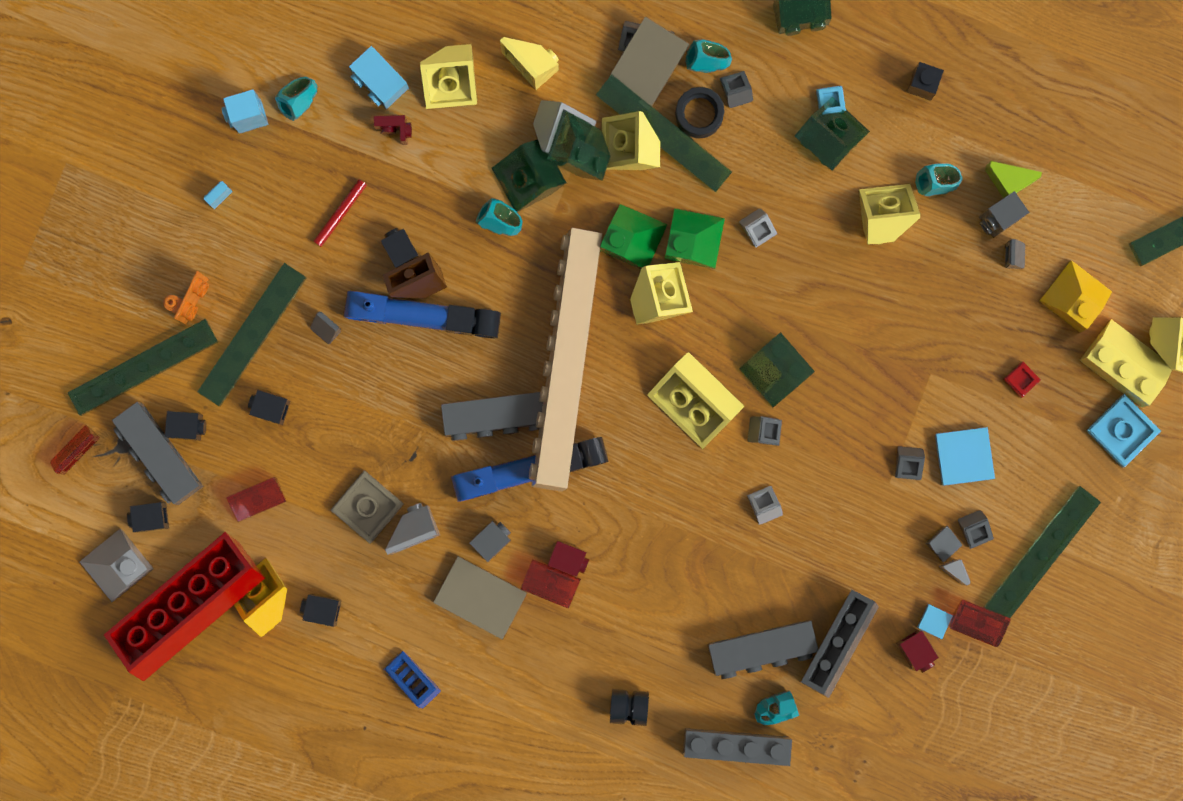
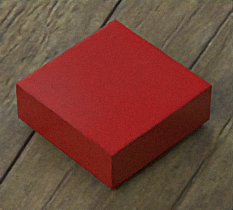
(1021, 379)

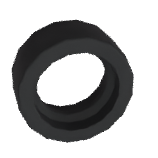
(711, 96)

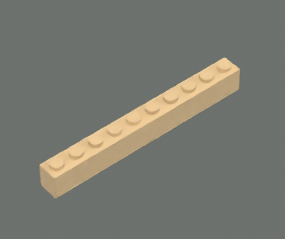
(566, 360)

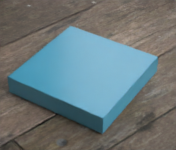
(1123, 430)
(964, 456)

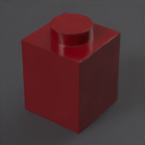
(568, 559)
(918, 651)

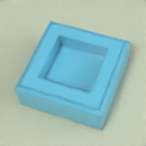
(825, 94)
(217, 194)
(935, 621)

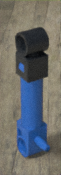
(449, 318)
(516, 472)

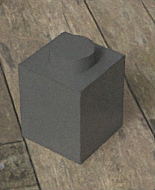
(491, 540)

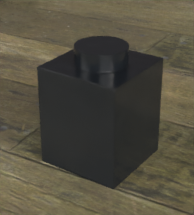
(925, 81)
(399, 247)
(268, 407)
(185, 426)
(148, 517)
(320, 610)

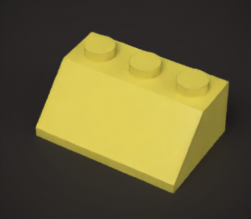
(1127, 364)
(695, 400)

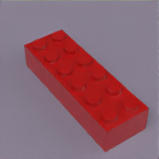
(184, 606)

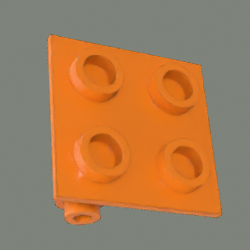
(186, 308)

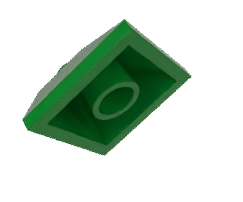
(632, 237)
(694, 238)

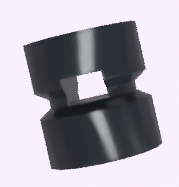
(629, 707)

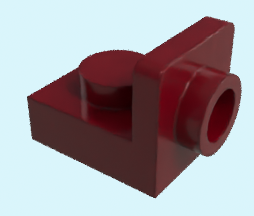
(389, 124)

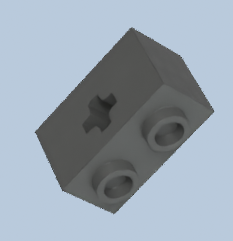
(1003, 215)

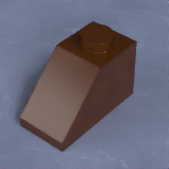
(415, 278)

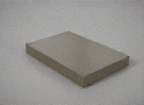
(650, 60)
(480, 597)

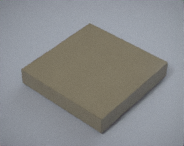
(367, 507)

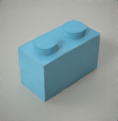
(378, 77)
(244, 111)

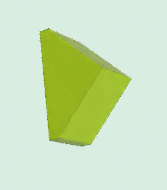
(1011, 178)

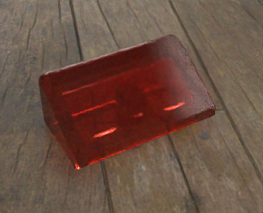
(74, 450)
(256, 499)
(550, 584)
(979, 623)

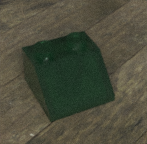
(801, 14)
(831, 135)
(579, 148)
(528, 175)
(776, 370)

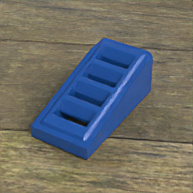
(428, 696)

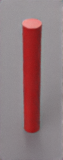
(340, 213)

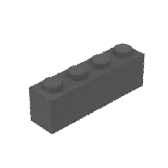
(491, 415)
(157, 454)
(840, 643)
(763, 648)
(737, 747)

